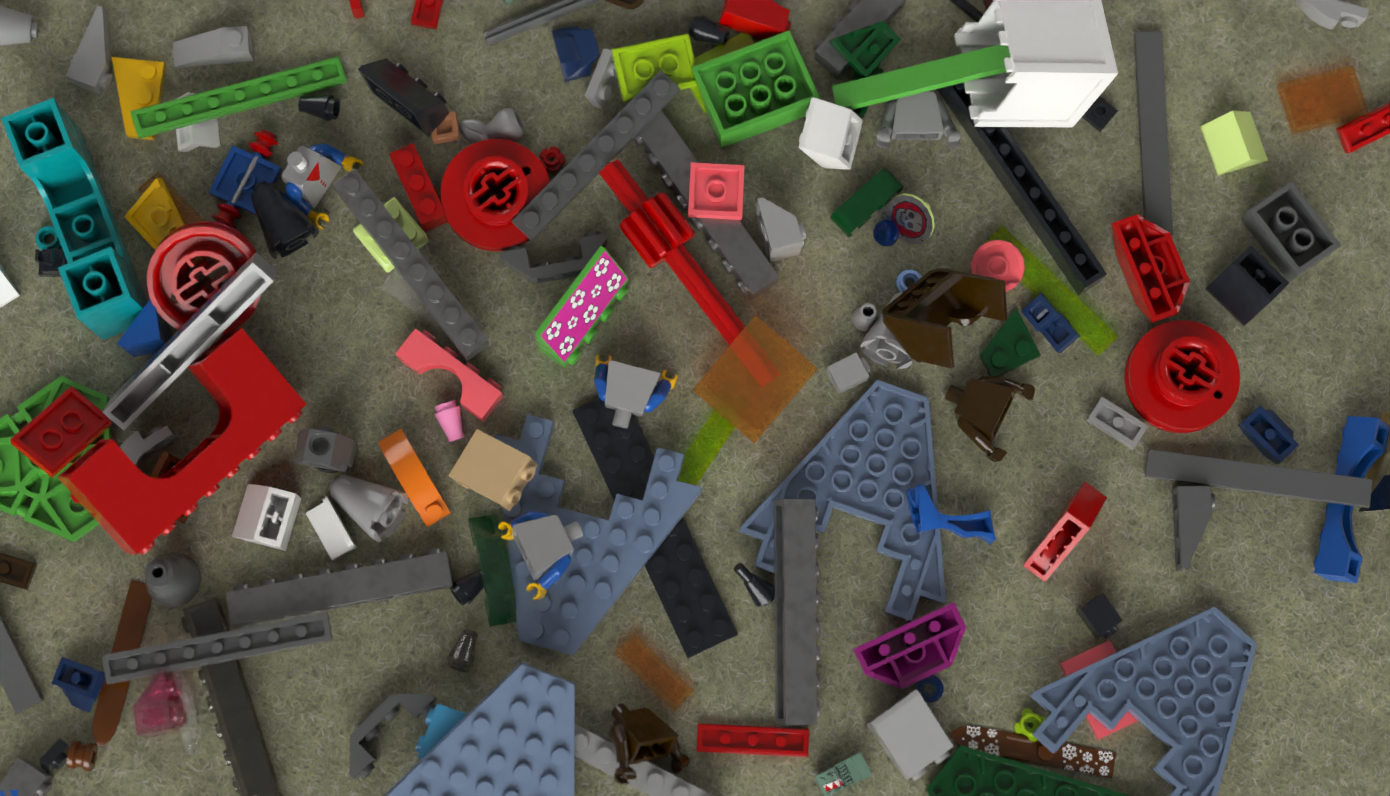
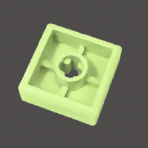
(406, 223)

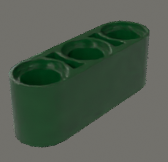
(866, 201)

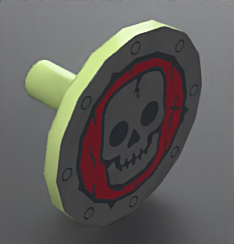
(912, 218)

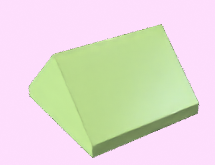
(1233, 142)

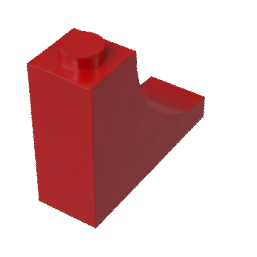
(755, 17)
(1066, 531)

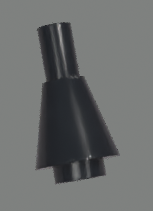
(760, 590)

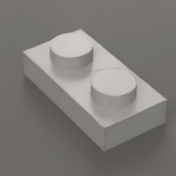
(602, 80)
(1117, 423)

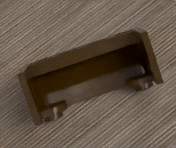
(927, 307)

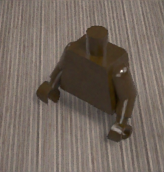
(984, 407)
(640, 738)

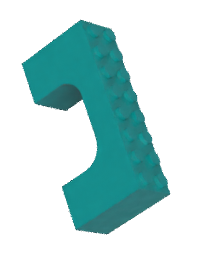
(98, 267)

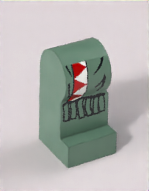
(843, 774)

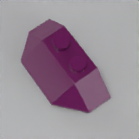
(914, 648)

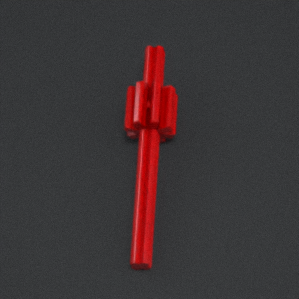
(660, 235)

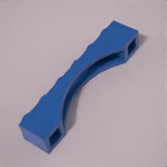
(1361, 446)

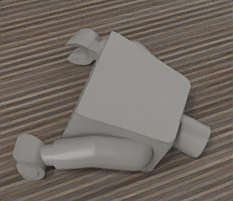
(917, 118)

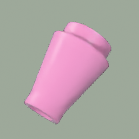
(450, 420)

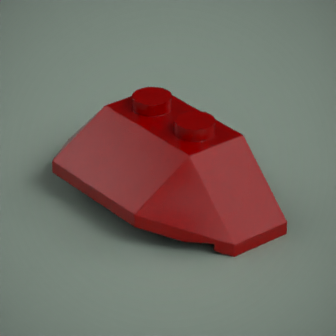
(1150, 266)

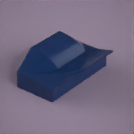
(575, 51)
(1269, 434)
(79, 683)

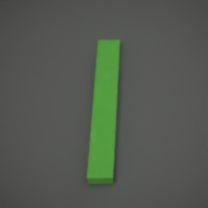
(922, 77)
(238, 97)

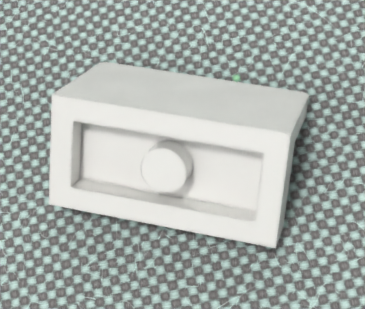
(199, 134)
(331, 529)

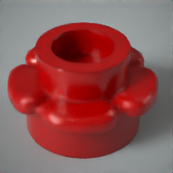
(559, 159)

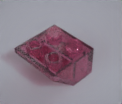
(159, 708)

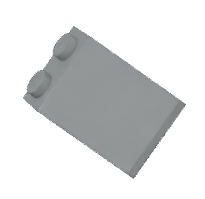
(911, 735)

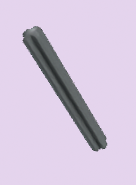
(533, 19)

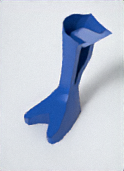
(927, 517)

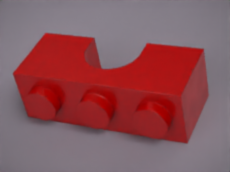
(418, 187)

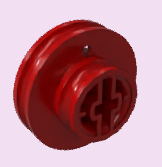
(490, 224)
(169, 266)
(1157, 381)

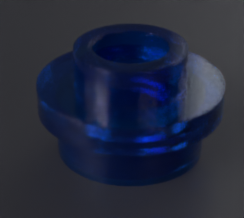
(880, 233)
(938, 688)

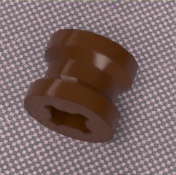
(82, 755)

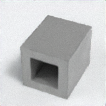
(848, 373)

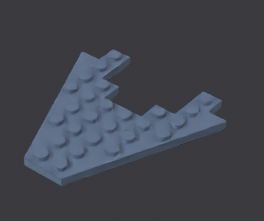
(865, 472)
(603, 558)
(1177, 684)
(506, 745)

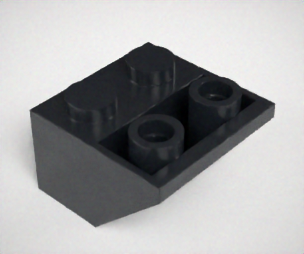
(1247, 285)

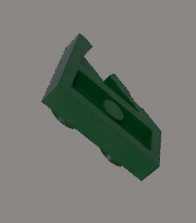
(866, 46)
(1009, 347)

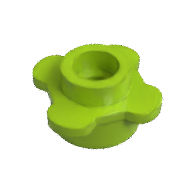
(1022, 725)

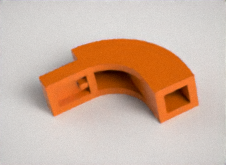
(413, 477)

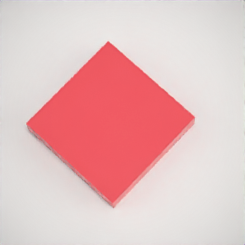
(716, 191)

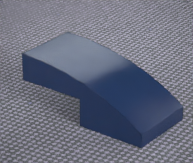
(1050, 323)

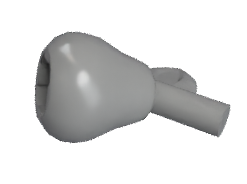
(504, 125)

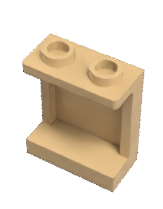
(493, 469)

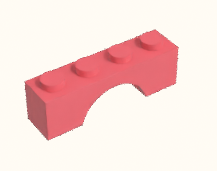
(423, 354)

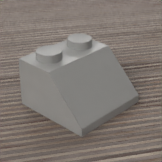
(779, 230)

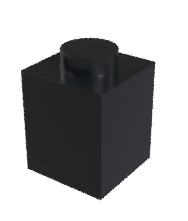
(1100, 617)

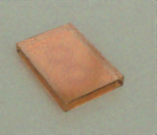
(1322, 100)

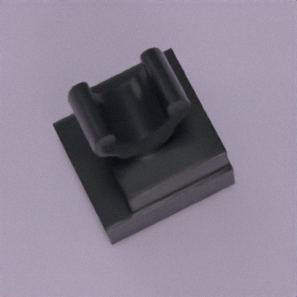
(49, 261)

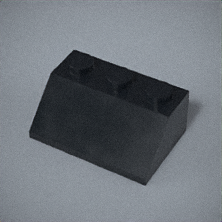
(405, 95)

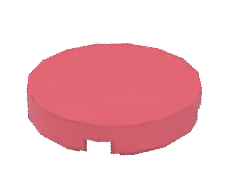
(999, 261)

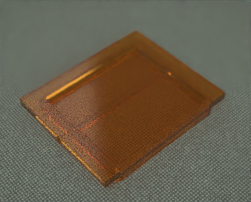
(755, 379)

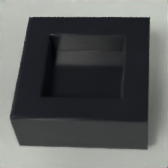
(55, 756)

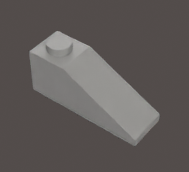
(214, 48)
(92, 60)

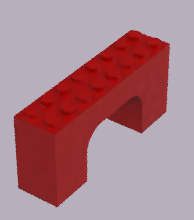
(251, 407)

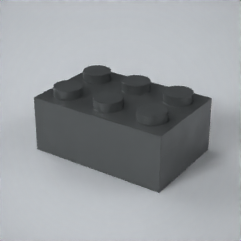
(1290, 231)

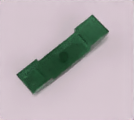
(495, 570)

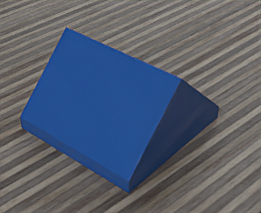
(145, 333)

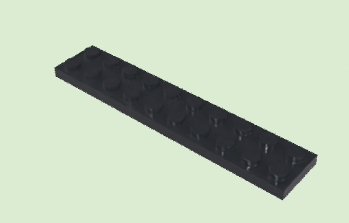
(676, 565)

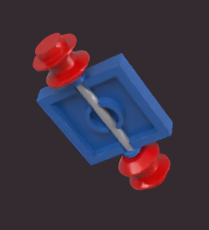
(240, 174)

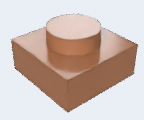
(447, 130)

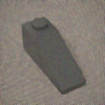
(1190, 515)

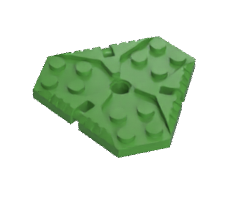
(20, 477)

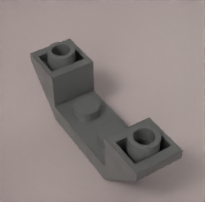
(517, 260)
(360, 757)

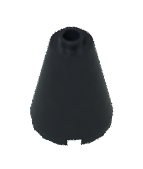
(280, 220)

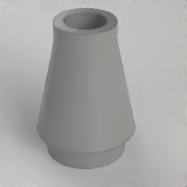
(861, 321)

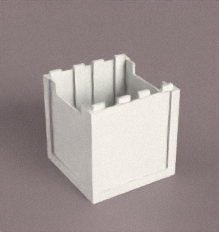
(1055, 62)

